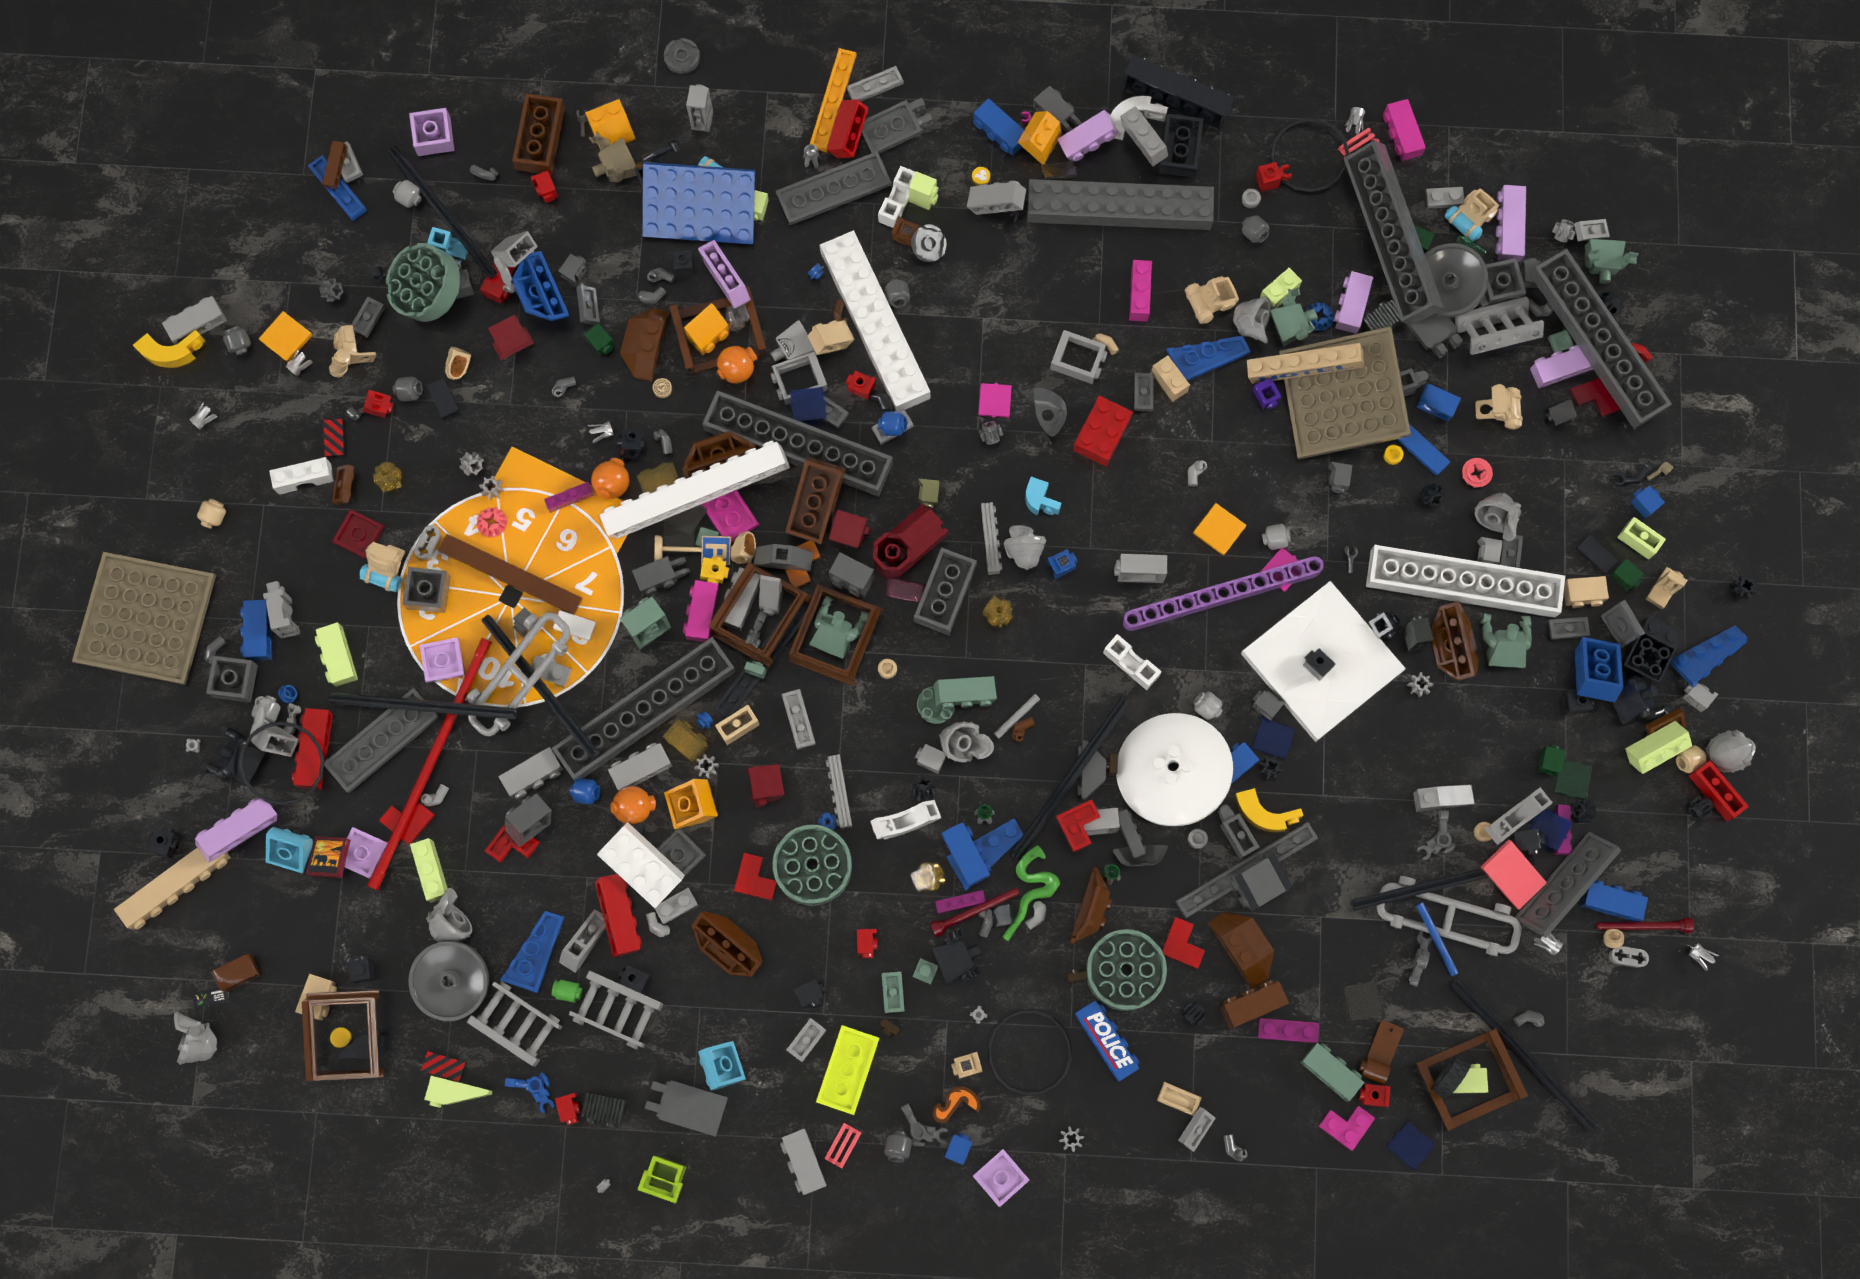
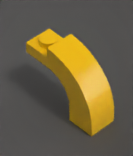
(170, 356)
(1257, 816)

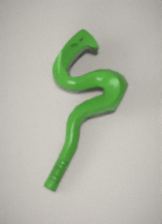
(1051, 884)

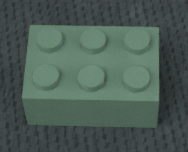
(645, 622)

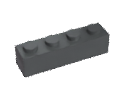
(1130, 834)

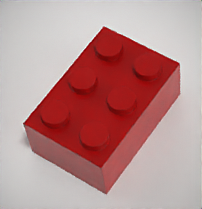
(1102, 431)

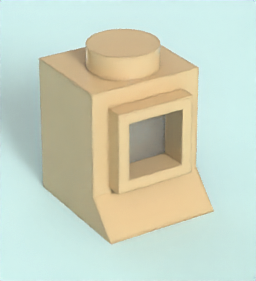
(967, 1065)

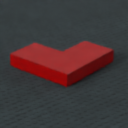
(418, 821)
(1073, 822)
(503, 843)
(750, 883)
(1177, 946)

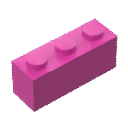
(1404, 130)
(1140, 290)
(701, 611)

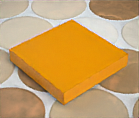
(285, 336)
(1219, 529)

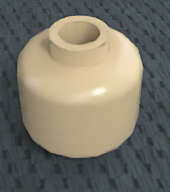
(211, 513)
(1691, 759)

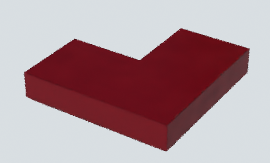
(1596, 392)

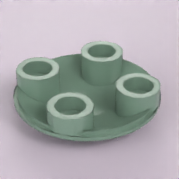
(927, 707)

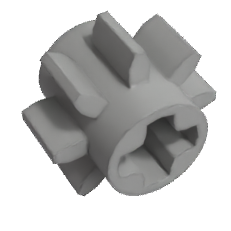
(1564, 231)
(471, 463)
(494, 491)
(1423, 681)
(711, 770)
(1065, 1140)

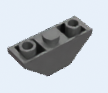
(783, 557)
(1093, 774)

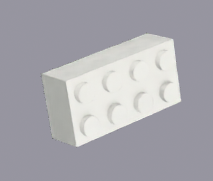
(641, 865)

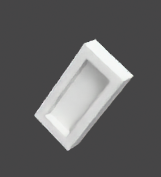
(578, 626)

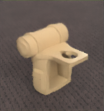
(1212, 297)
(346, 352)
(1505, 406)

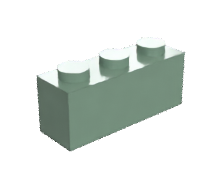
(965, 692)
(1332, 1071)

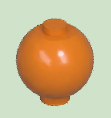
(736, 364)
(610, 479)
(632, 805)

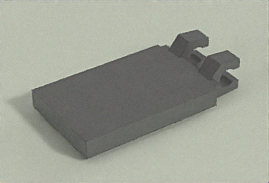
(895, 125)
(1435, 330)
(689, 1107)

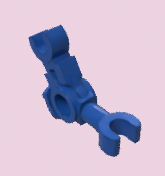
(535, 1086)

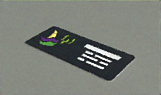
(209, 997)

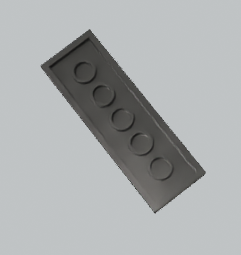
(833, 188)
(378, 744)
(1567, 884)

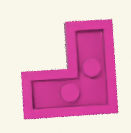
(1347, 1132)

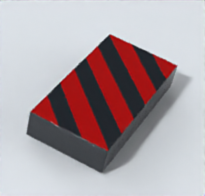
(334, 438)
(443, 1066)

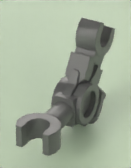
(754, 634)
(1441, 839)
(1421, 958)
(919, 1131)

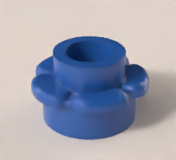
(816, 271)
(287, 693)
(704, 720)
(827, 817)

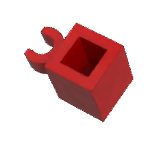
(1270, 176)
(377, 404)

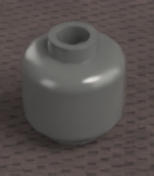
(1255, 229)
(897, 293)
(236, 340)
(407, 388)
(898, 1147)

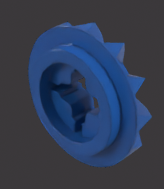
(1327, 312)

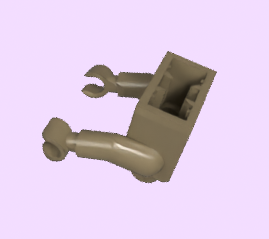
(614, 159)

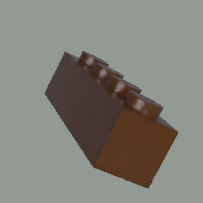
(335, 164)

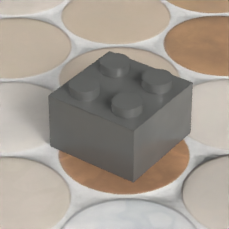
(1504, 282)
(851, 576)
(426, 590)
(232, 679)
(527, 819)

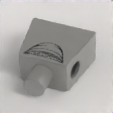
(792, 343)

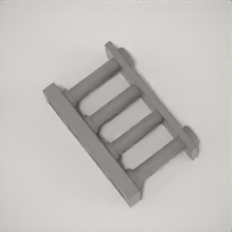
(1495, 314)
(613, 991)
(513, 1044)

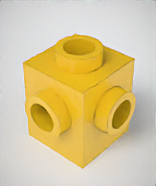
(709, 565)

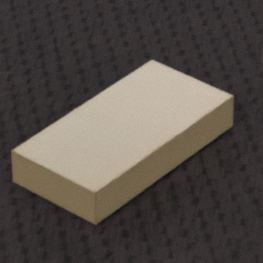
(1179, 1099)

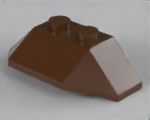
(644, 342)
(713, 451)
(1454, 642)
(1092, 908)
(726, 944)
(1245, 946)

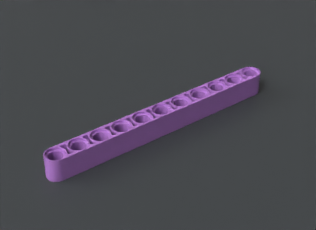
(1231, 589)

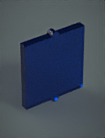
(808, 404)
(1273, 738)
(1553, 826)
(1411, 1145)

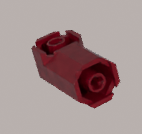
(907, 542)

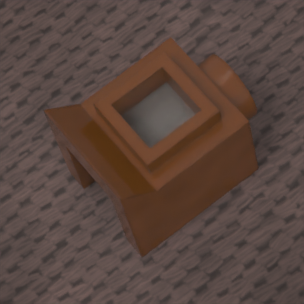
(903, 231)

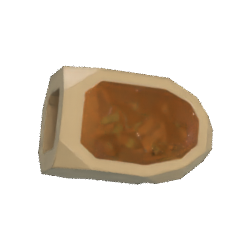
(457, 363)
(743, 548)

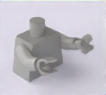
(510, 254)
(274, 738)

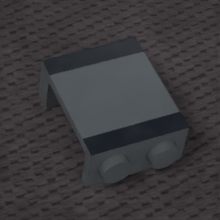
(1260, 882)

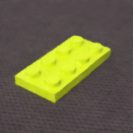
(847, 1070)

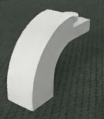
(1148, 110)
(906, 821)

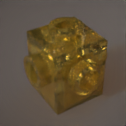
(387, 476)
(996, 605)
(928, 877)

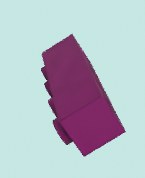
(569, 497)
(1565, 812)
(960, 902)

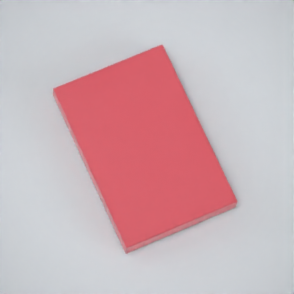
(1513, 874)

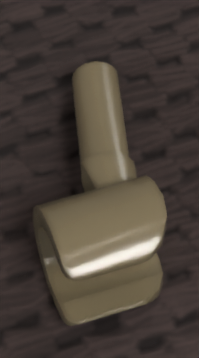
(1665, 468)

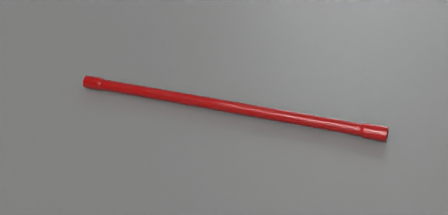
(379, 873)

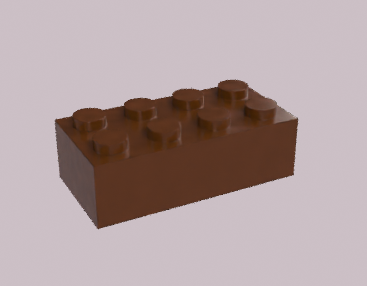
(538, 134)
(815, 500)

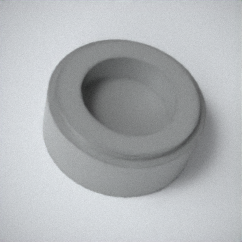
(1251, 198)
(1197, 838)

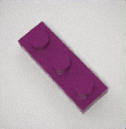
(1288, 1030)

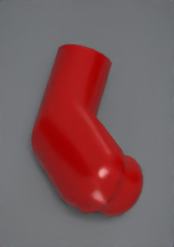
(1643, 352)

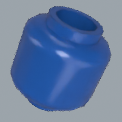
(892, 423)
(585, 791)

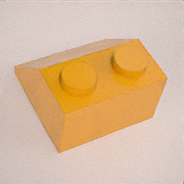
(611, 122)
(1041, 135)
(707, 330)
(691, 803)

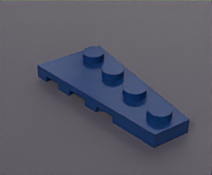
(1207, 356)
(1701, 659)
(993, 846)
(533, 959)

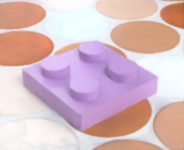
(442, 660)
(364, 852)
(1001, 1178)

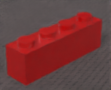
(308, 758)
(617, 915)

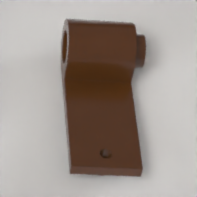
(1378, 1060)

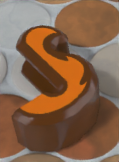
(953, 1100)

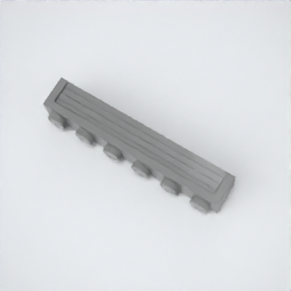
(990, 538)
(839, 789)

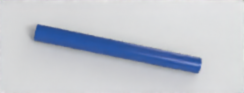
(1437, 939)

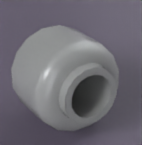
(407, 193)
(1276, 536)
(1208, 705)
(271, 710)

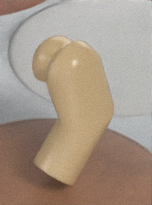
(1110, 344)

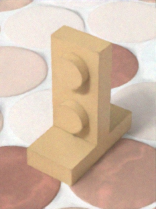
(1665, 587)

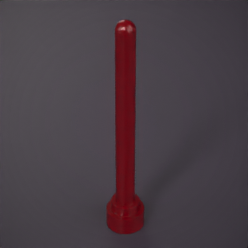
(1685, 924)
(940, 926)

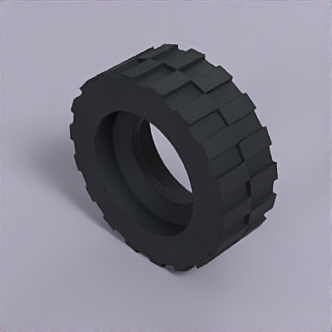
(1451, 1077)

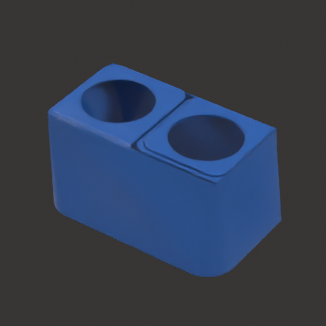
(1438, 402)

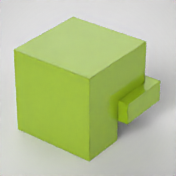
(663, 1179)

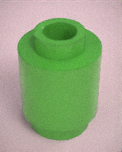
(567, 990)

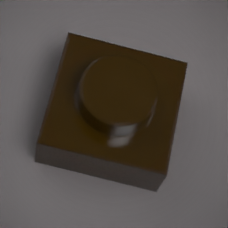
(1112, 764)
(1076, 976)
(889, 1028)

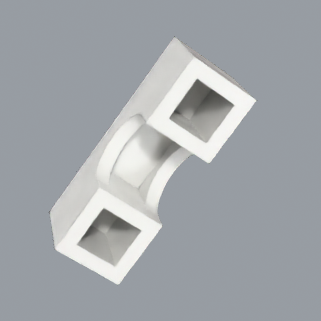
(898, 199)
(288, 478)
(1123, 656)

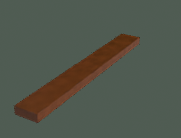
(510, 574)

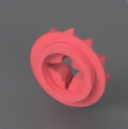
(1480, 465)
(495, 529)

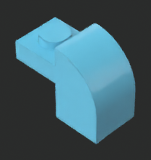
(443, 240)
(1036, 499)

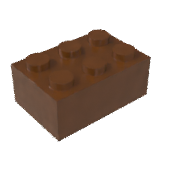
(1253, 1004)

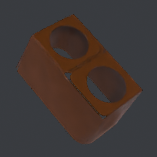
(236, 973)

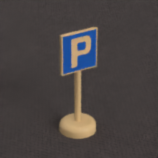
(711, 547)

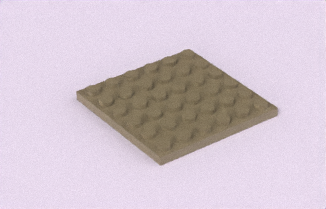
(1350, 405)
(144, 618)

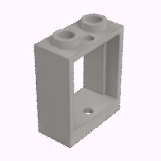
(809, 358)
(1058, 366)
(1141, 568)
(1105, 824)

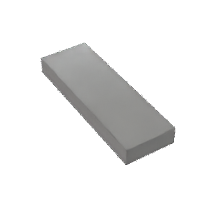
(875, 84)
(798, 719)

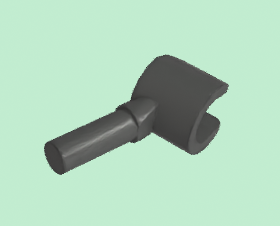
(582, 119)
(354, 414)
(1350, 557)

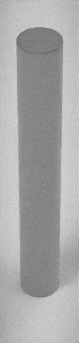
(1016, 716)

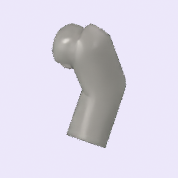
(1194, 470)
(436, 798)
(1039, 915)
(655, 927)

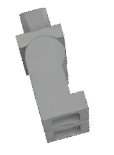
(280, 610)

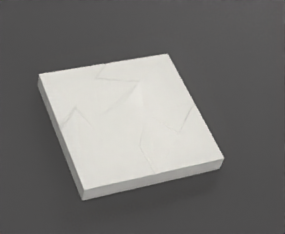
(1342, 634)

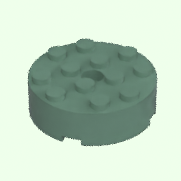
(423, 282)
(816, 885)
(1109, 982)

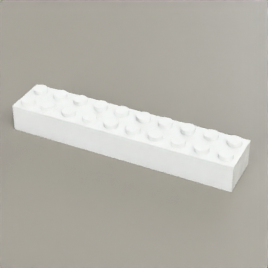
(875, 321)
(694, 490)
(1465, 581)

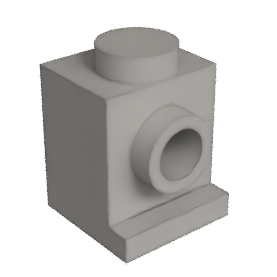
(1699, 696)

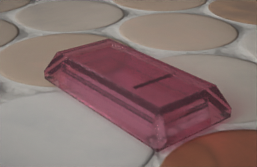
(905, 589)

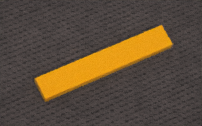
(832, 99)

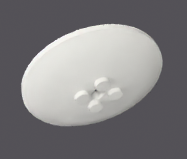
(1177, 795)

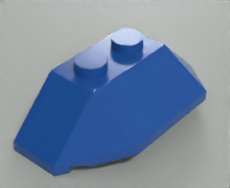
(538, 289)

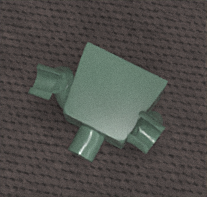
(1607, 258)
(1291, 320)
(833, 632)
(1507, 646)

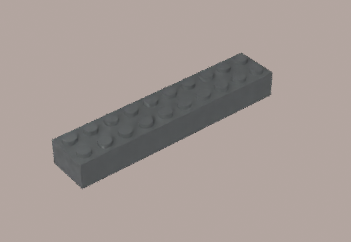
(1120, 204)
(1393, 233)
(1600, 338)
(864, 466)
(646, 708)

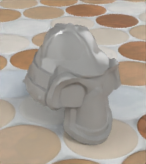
(1252, 318)
(1499, 514)
(1024, 546)
(963, 741)
(1730, 751)
(447, 921)
(197, 1041)

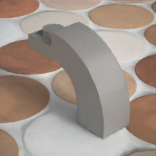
(1518, 815)

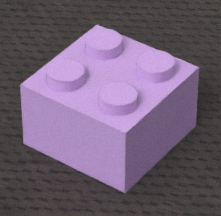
(431, 132)

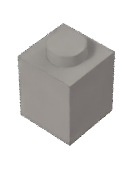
(930, 758)

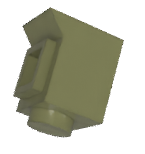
(928, 492)

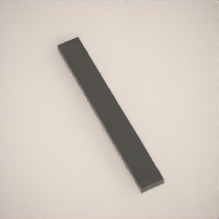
(1221, 884)

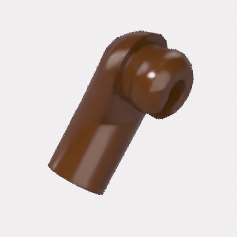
(838, 309)
(1020, 727)

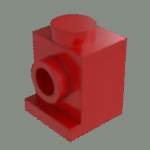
(544, 186)
(861, 390)
(866, 943)
(1365, 1095)
(568, 1108)

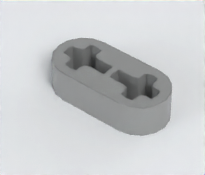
(424, 540)
(1628, 961)

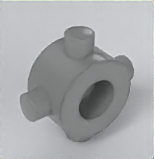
(193, 745)
(978, 1014)
(603, 1186)

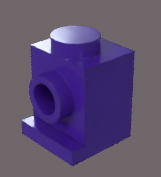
(1267, 388)

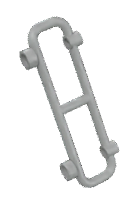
(534, 625)
(1501, 913)

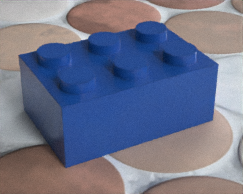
(1598, 669)

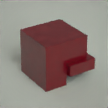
(509, 337)
(849, 529)
(765, 784)

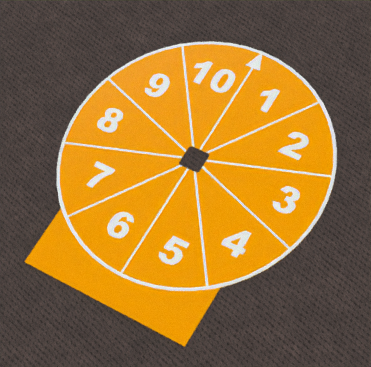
(558, 546)

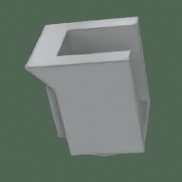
(1489, 550)

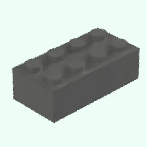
(945, 591)

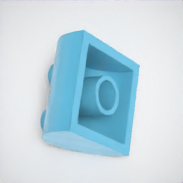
(288, 849)
(721, 1065)

